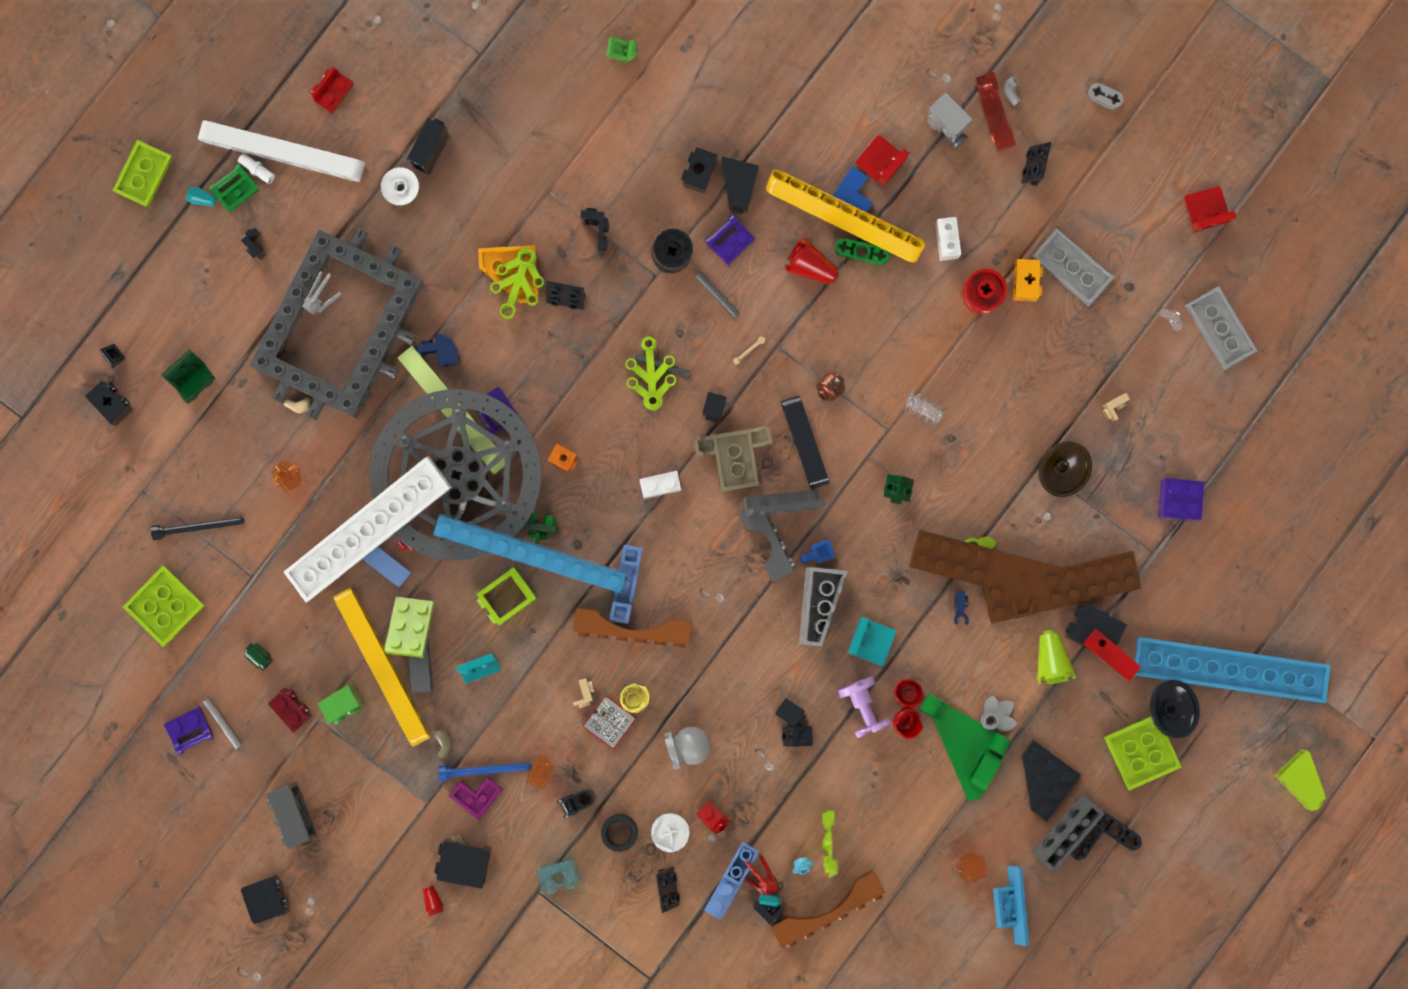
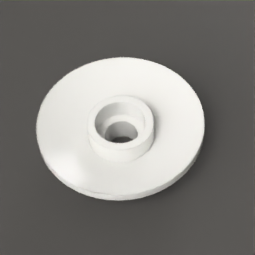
(393, 180)

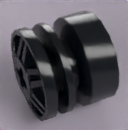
(674, 240)

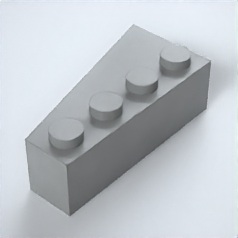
(819, 603)

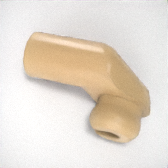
(300, 406)

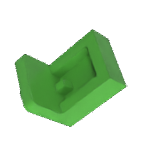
(621, 49)

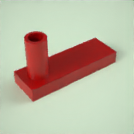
(1111, 655)

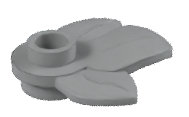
(1000, 713)

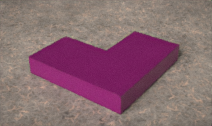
(479, 801)

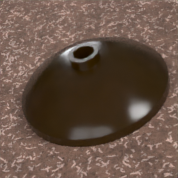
(1071, 474)

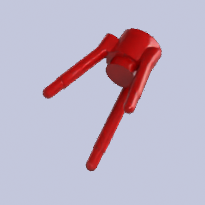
(767, 885)

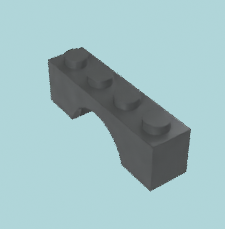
(778, 563)

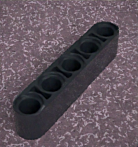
(805, 442)

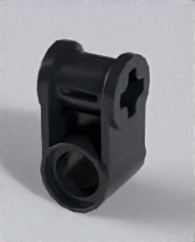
(573, 804)

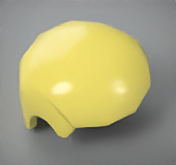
(634, 698)

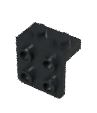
(594, 218)
(265, 899)

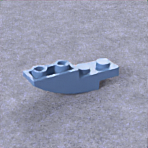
(731, 881)

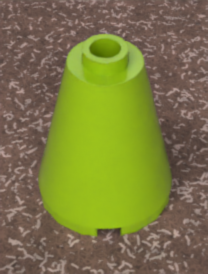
(1053, 660)

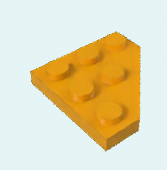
(491, 257)

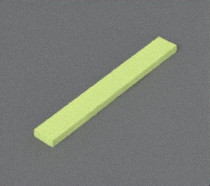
(431, 383)

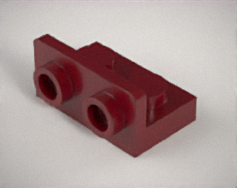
(289, 709)

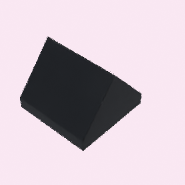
(112, 355)

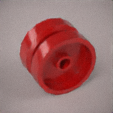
(991, 282)

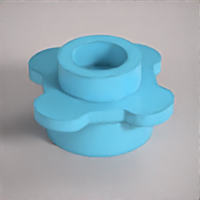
(802, 865)

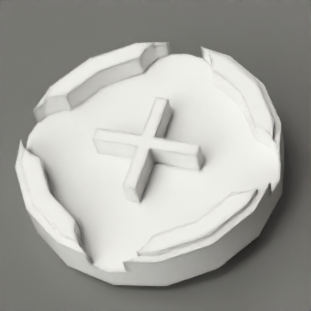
(670, 832)

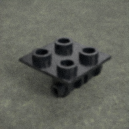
(1036, 163)
(565, 295)
(667, 889)

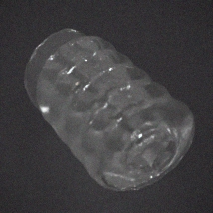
(924, 408)

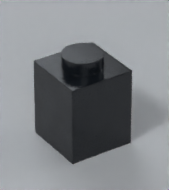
(714, 407)
(790, 712)

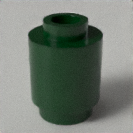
(258, 656)

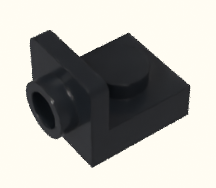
(764, 911)

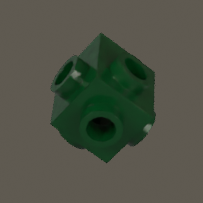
(898, 488)

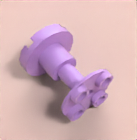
(861, 698)

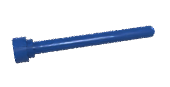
(447, 773)

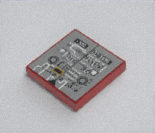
(609, 722)

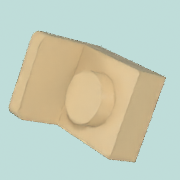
(1116, 403)

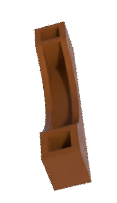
(593, 622)
(792, 928)

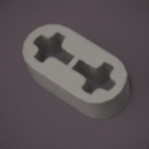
(1107, 92)

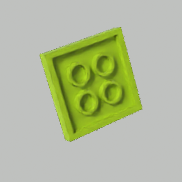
(164, 606)
(1141, 753)

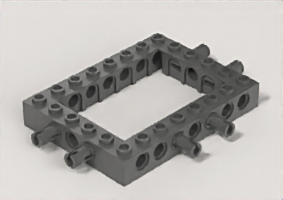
(380, 344)

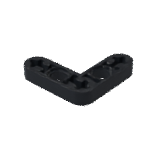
(1098, 829)

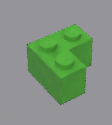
(341, 703)

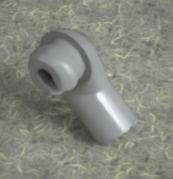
(1009, 90)

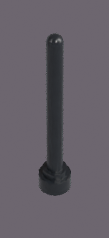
(159, 532)

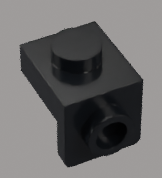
(252, 249)
(797, 736)

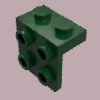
(189, 376)

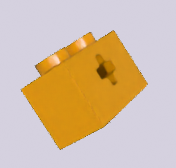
(1022, 290)

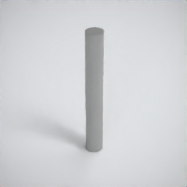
(222, 723)

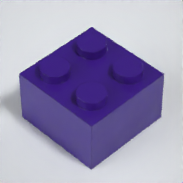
(1181, 499)

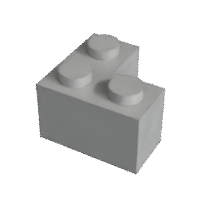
(948, 117)

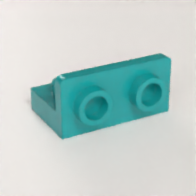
(479, 668)

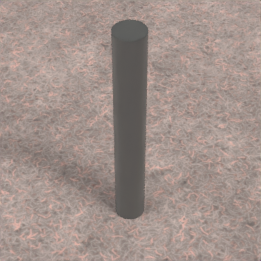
(717, 294)
(674, 369)

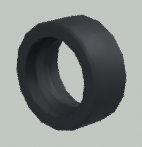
(619, 847)

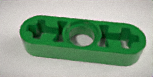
(846, 254)

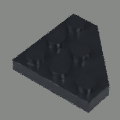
(1046, 779)

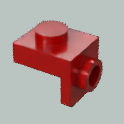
(713, 818)

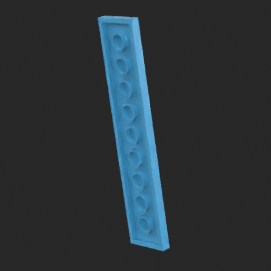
(1232, 670)

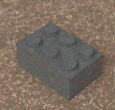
(291, 815)

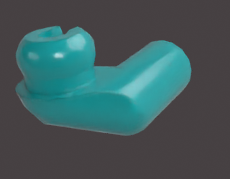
(773, 901)

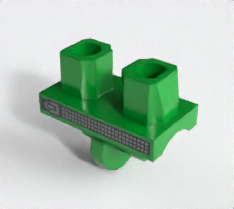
(548, 526)

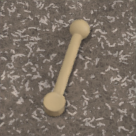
(761, 340)

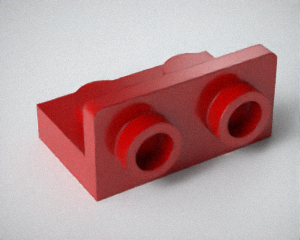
(331, 89)

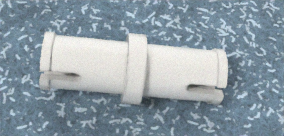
(256, 168)

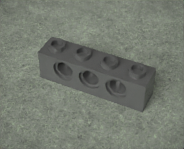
(1068, 833)

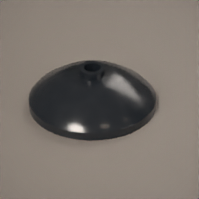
(1174, 709)

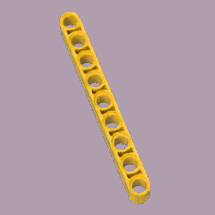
(845, 216)
(382, 667)

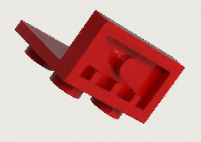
(881, 160)
(1208, 209)

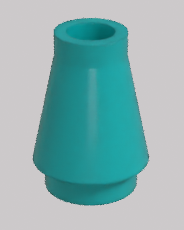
(200, 197)

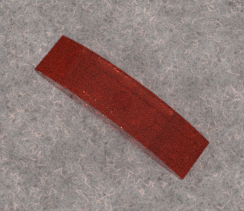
(994, 111)

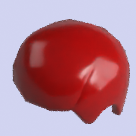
(908, 693)
(907, 723)

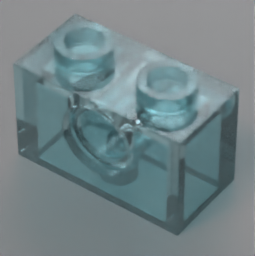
(546, 876)

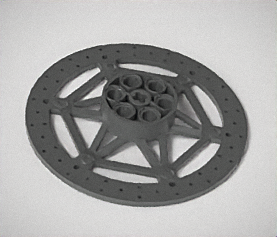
(504, 449)

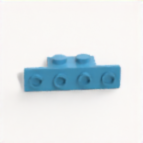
(1011, 907)

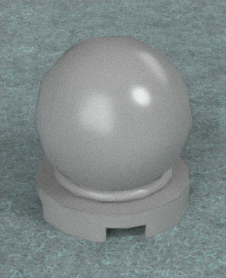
(688, 746)

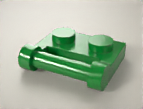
(238, 192)

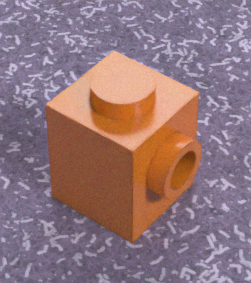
(563, 458)

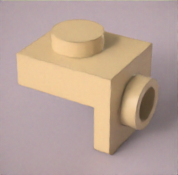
(587, 689)

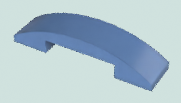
(387, 566)
(623, 601)

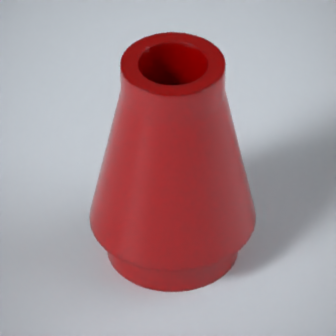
(433, 903)

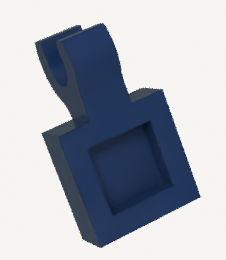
(961, 602)

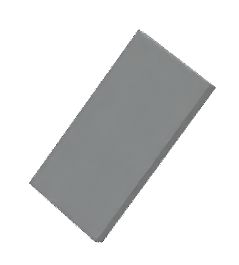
(1073, 267)
(1221, 328)

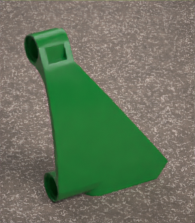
(971, 747)

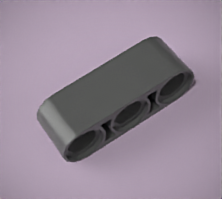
(421, 673)

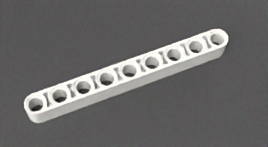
(281, 151)

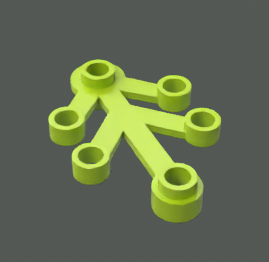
(518, 280)
(651, 376)
(828, 863)

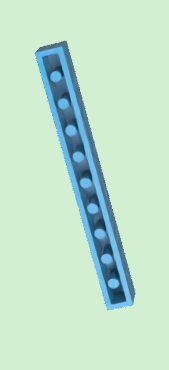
(529, 553)

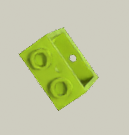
(522, 584)

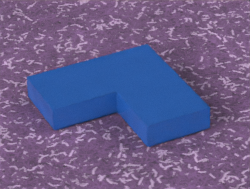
(849, 190)

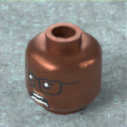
(830, 386)

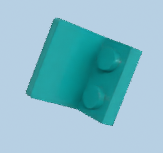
(871, 641)

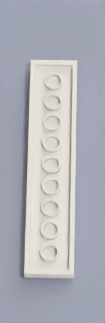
(367, 529)

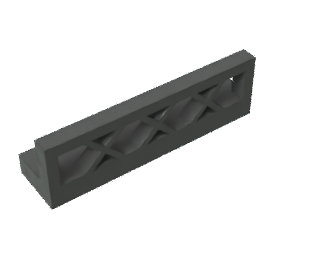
(782, 503)

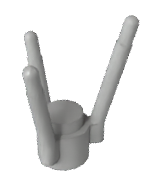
(312, 303)

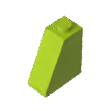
(1302, 780)

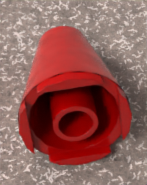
(811, 263)

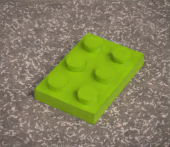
(142, 173)
(409, 627)

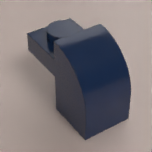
(447, 351)

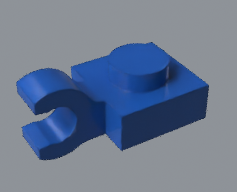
(820, 552)

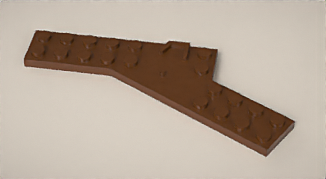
(1022, 585)

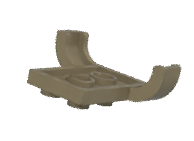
(735, 455)

